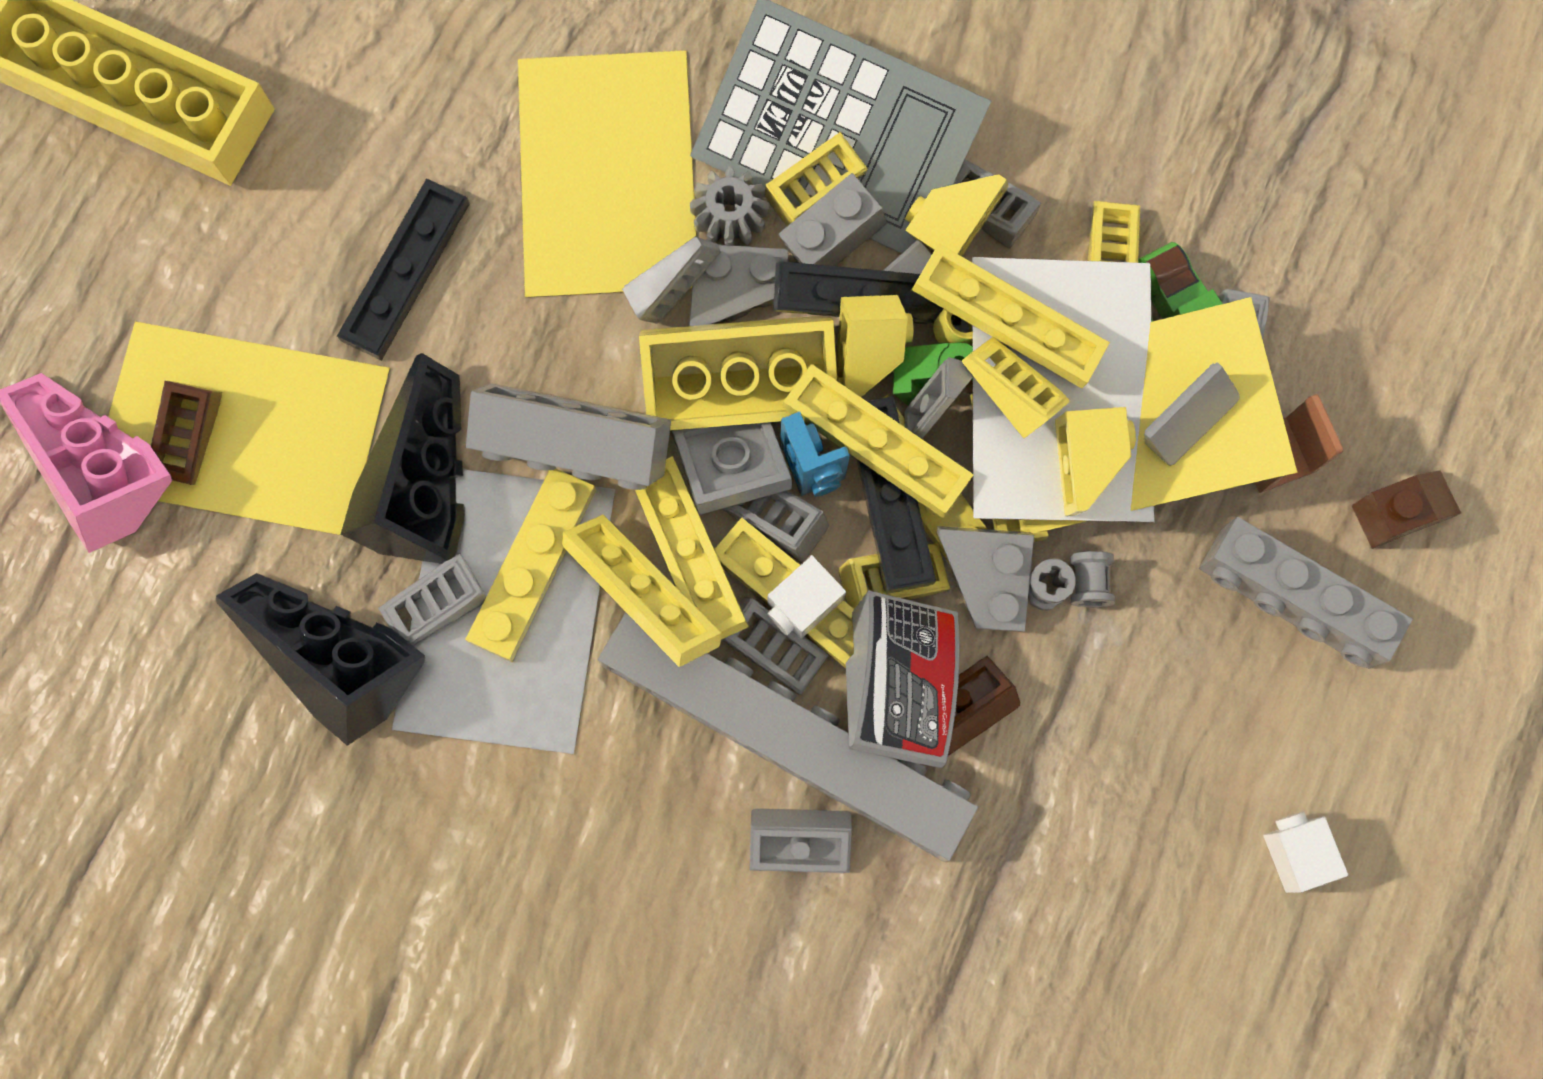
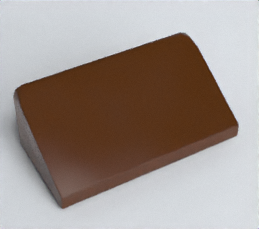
(981, 702)

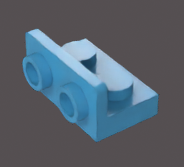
(810, 470)

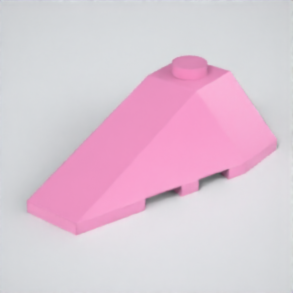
(91, 466)

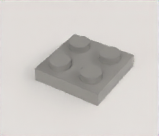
(731, 464)

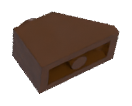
(1405, 508)

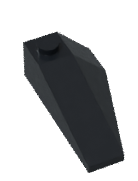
(408, 485)
(333, 664)

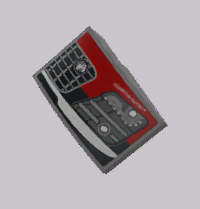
(902, 679)

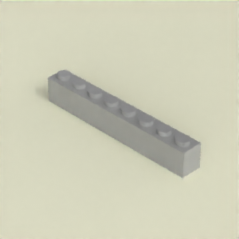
(796, 740)

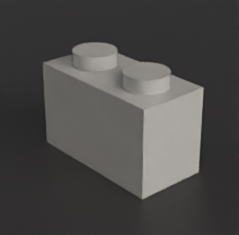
(834, 225)

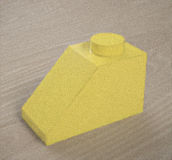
(955, 213)
(871, 340)
(1091, 453)

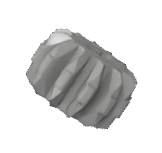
(729, 190)

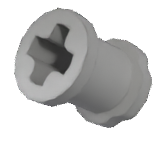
(1062, 579)
(1092, 579)

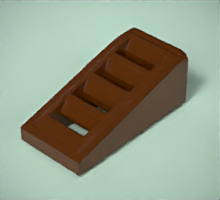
(204, 418)

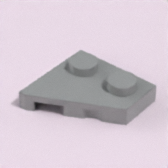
(735, 284)
(991, 573)

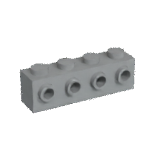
(568, 435)
(1305, 594)

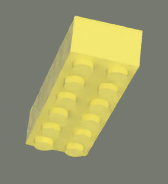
(132, 84)

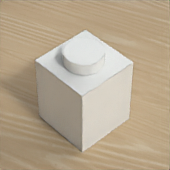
(804, 598)
(1304, 853)

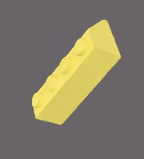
(731, 369)

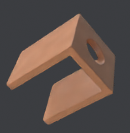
(1311, 442)

